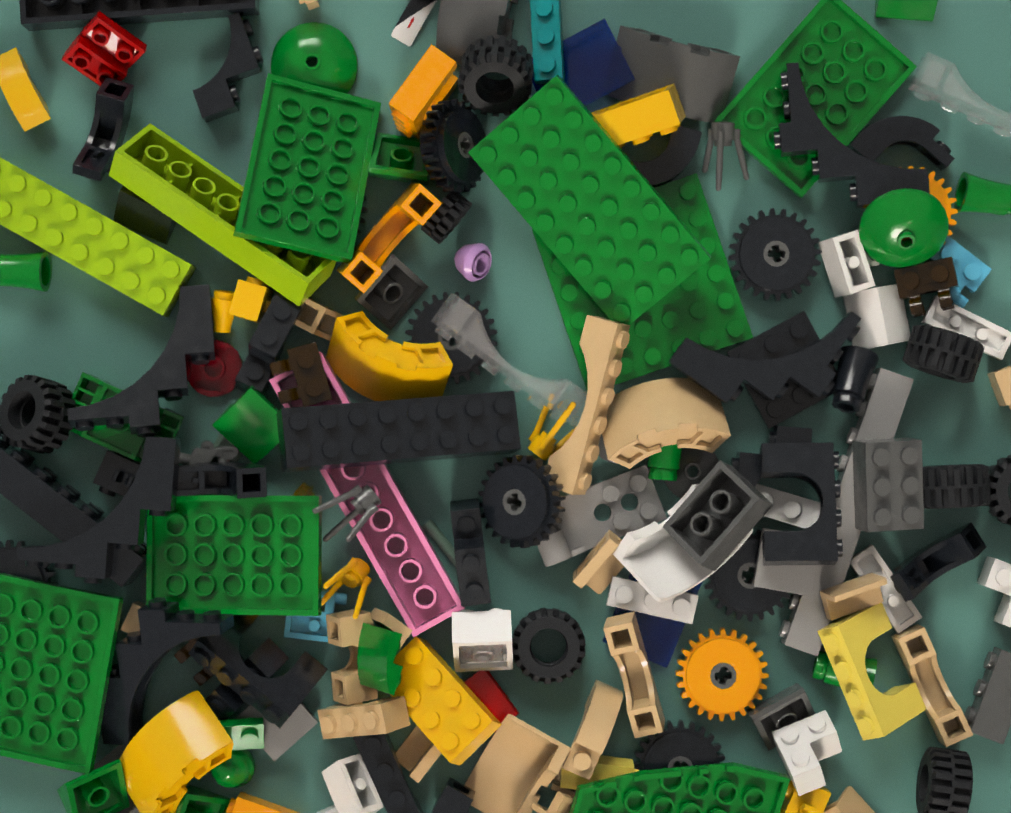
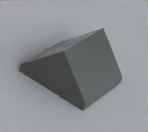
(392, 292)
(779, 711)

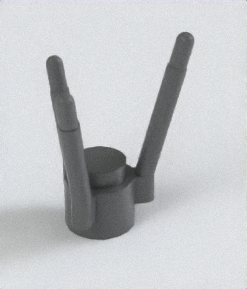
(721, 135)
(364, 501)

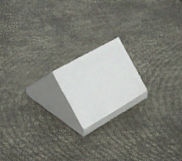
(882, 316)

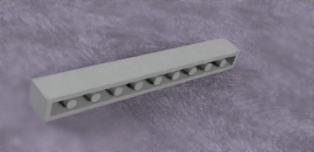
(877, 420)

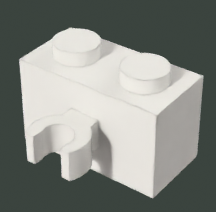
(847, 264)
(352, 786)

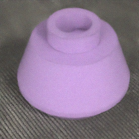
(473, 261)

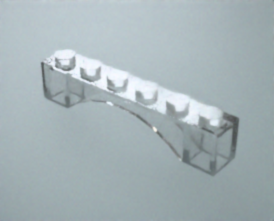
(942, 82)
(464, 324)

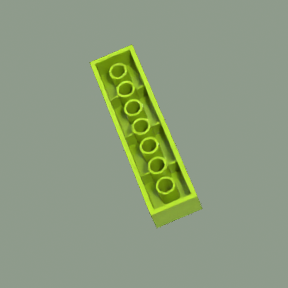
(208, 207)
(91, 240)

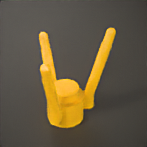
(544, 443)
(352, 575)

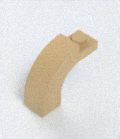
(594, 730)

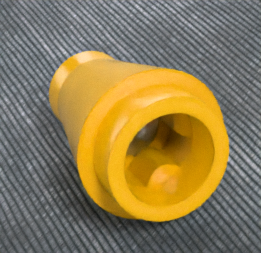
(220, 310)

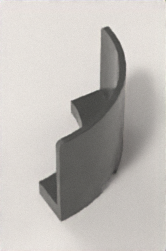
(468, 20)
(699, 72)

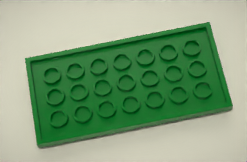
(589, 203)

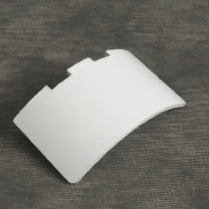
(661, 561)

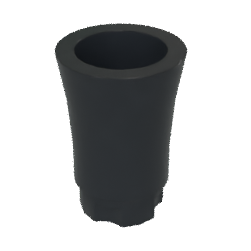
(853, 377)

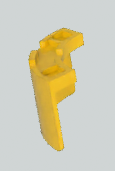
(383, 368)
(171, 750)

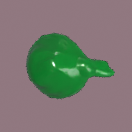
(235, 771)

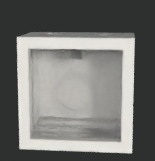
(482, 640)

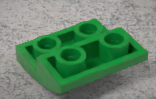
(250, 425)
(376, 658)

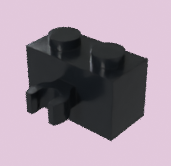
(116, 474)

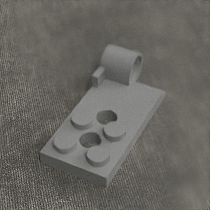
(583, 531)

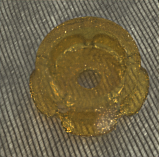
(304, 490)

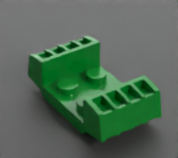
(120, 440)

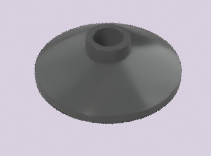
(701, 459)

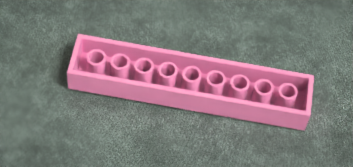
(392, 534)

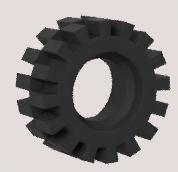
(446, 217)

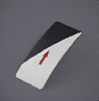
(412, 20)

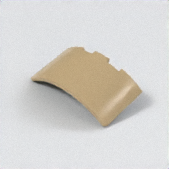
(662, 415)
(515, 768)

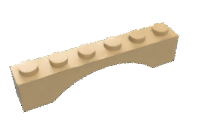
(602, 348)

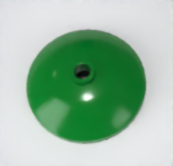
(335, 55)
(903, 215)

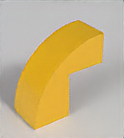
(20, 91)

